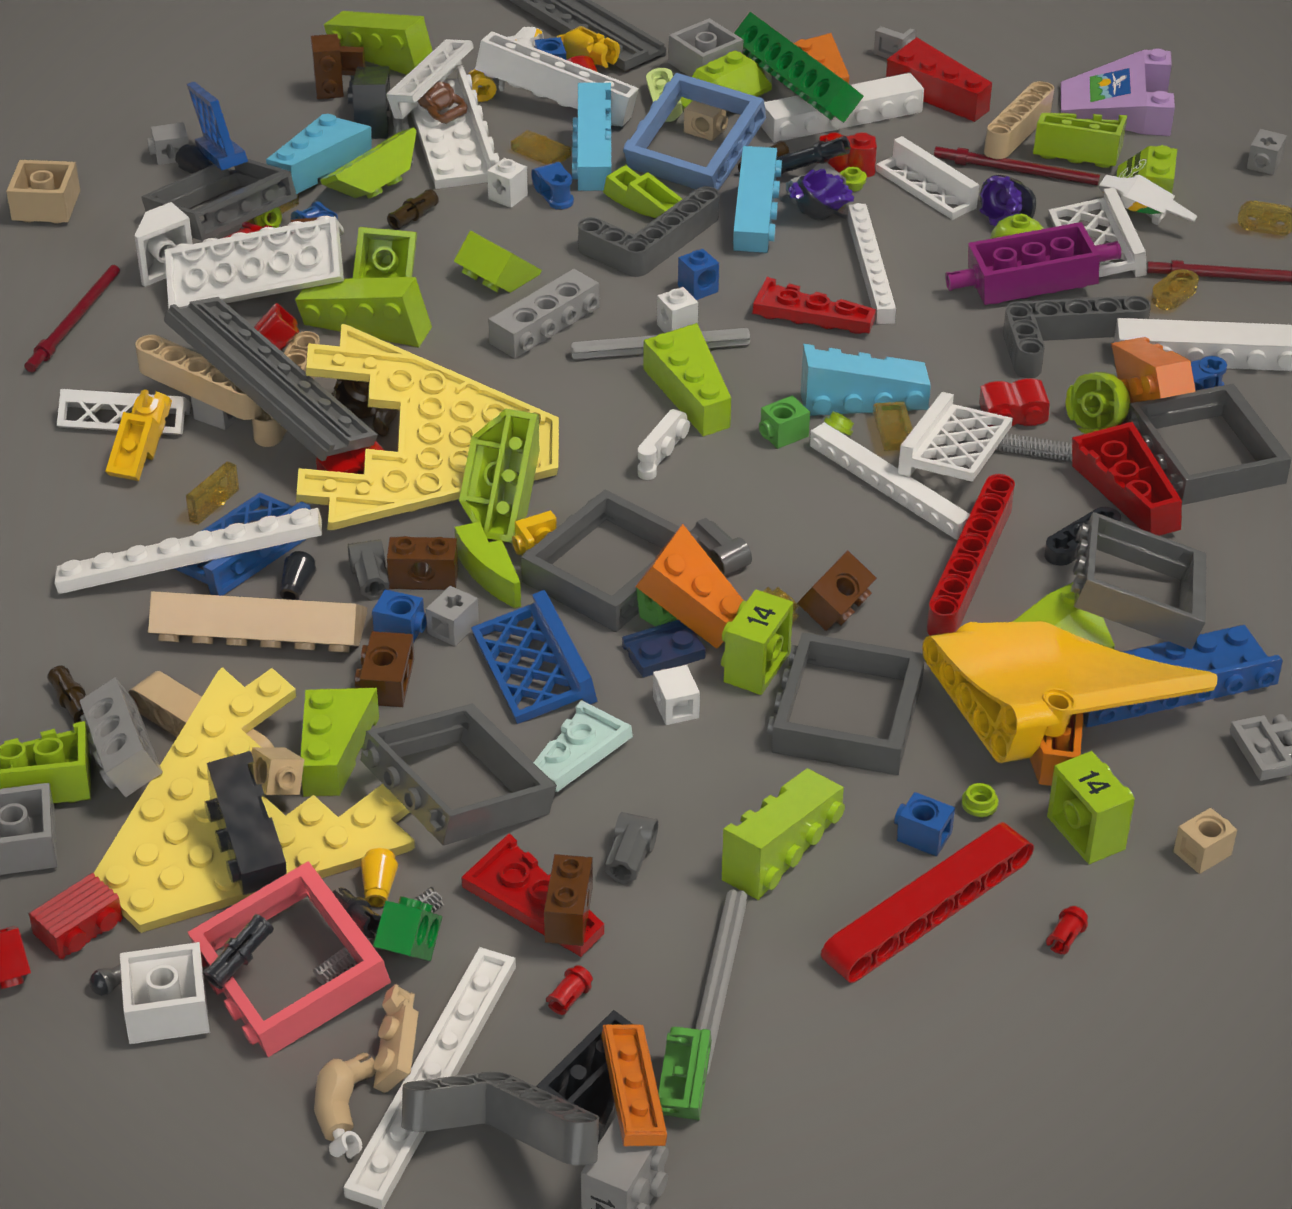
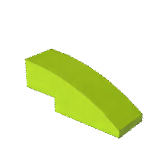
(639, 193)
(488, 563)

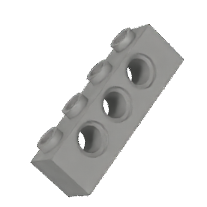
(543, 313)
(119, 738)

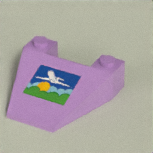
(1125, 87)

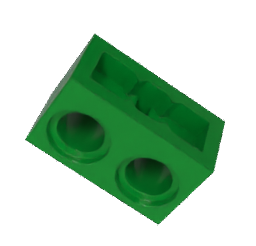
(408, 928)

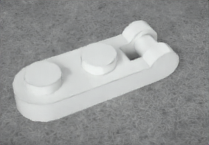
(661, 442)

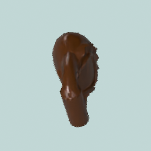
(439, 98)

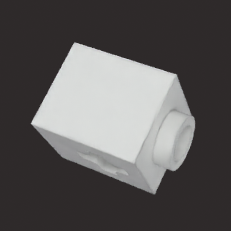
(507, 182)
(676, 310)
(676, 694)

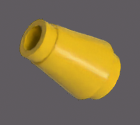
(378, 875)

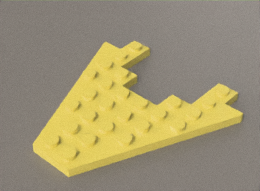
(434, 433)
(168, 851)

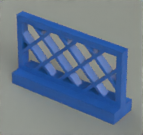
(216, 139)
(230, 571)
(562, 653)

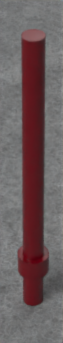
(963, 156)
(1221, 271)
(46, 348)

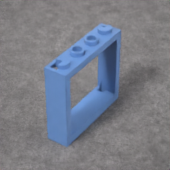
(683, 172)

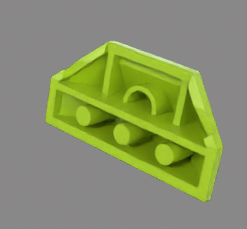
(736, 73)
(375, 167)
(501, 472)

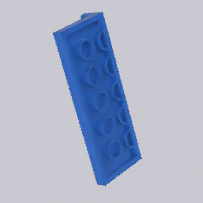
(1228, 653)

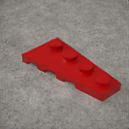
(817, 309)
(520, 888)

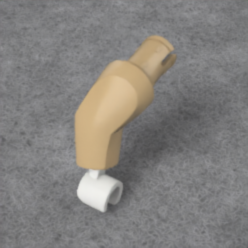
(331, 1104)

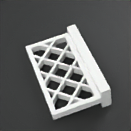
(1119, 229)
(933, 431)

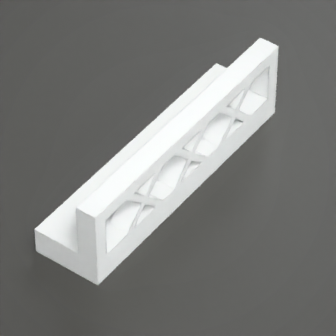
(433, 68)
(933, 177)
(112, 401)

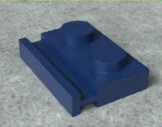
(663, 647)

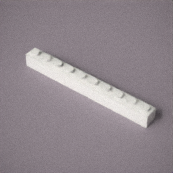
(871, 264)
(886, 479)

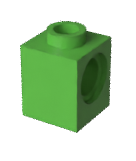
(784, 422)

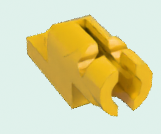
(588, 43)
(138, 435)

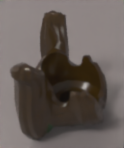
(355, 398)

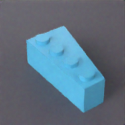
(592, 136)
(321, 149)
(756, 199)
(858, 382)

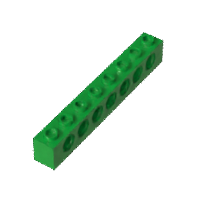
(797, 69)

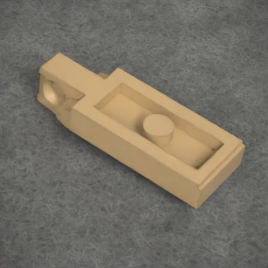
(396, 1039)

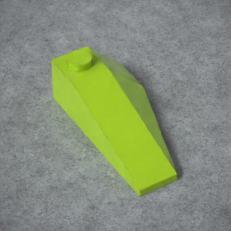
(1059, 611)

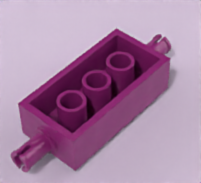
(1033, 263)

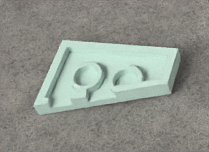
(582, 744)

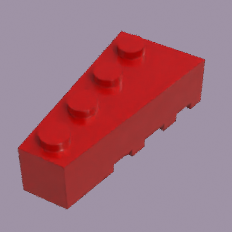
(944, 80)
(1129, 476)

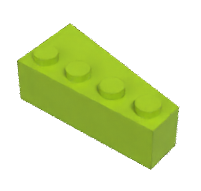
(386, 38)
(377, 306)
(689, 377)
(52, 759)
(779, 833)

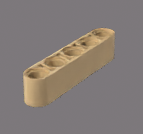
(1018, 120)
(192, 376)
(265, 429)
(172, 704)

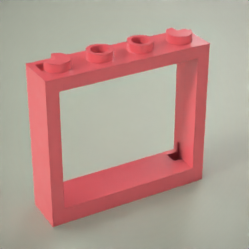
(320, 1004)

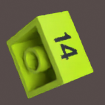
(757, 641)
(1090, 807)

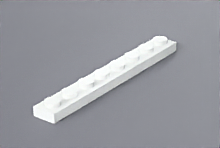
(188, 550)
(440, 1057)

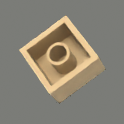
(43, 191)

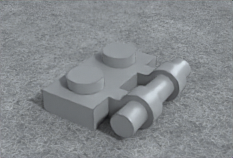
(1263, 745)

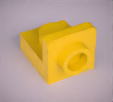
(532, 530)

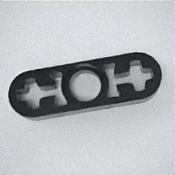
(1066, 538)

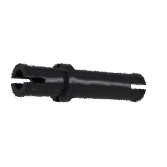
(819, 153)

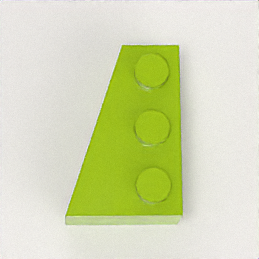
(1080, 139)
(333, 735)

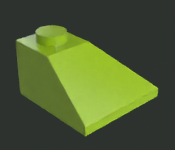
(384, 253)

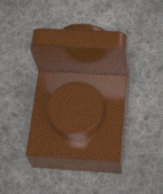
(351, 59)

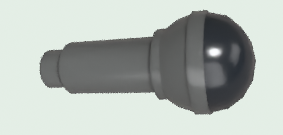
(105, 980)

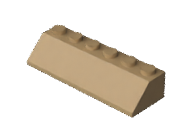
(256, 619)

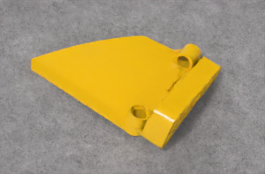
(1032, 676)

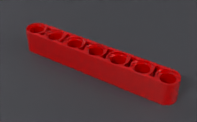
(971, 555)
(926, 902)

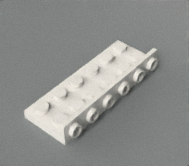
(461, 149)
(256, 263)

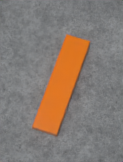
(634, 1086)

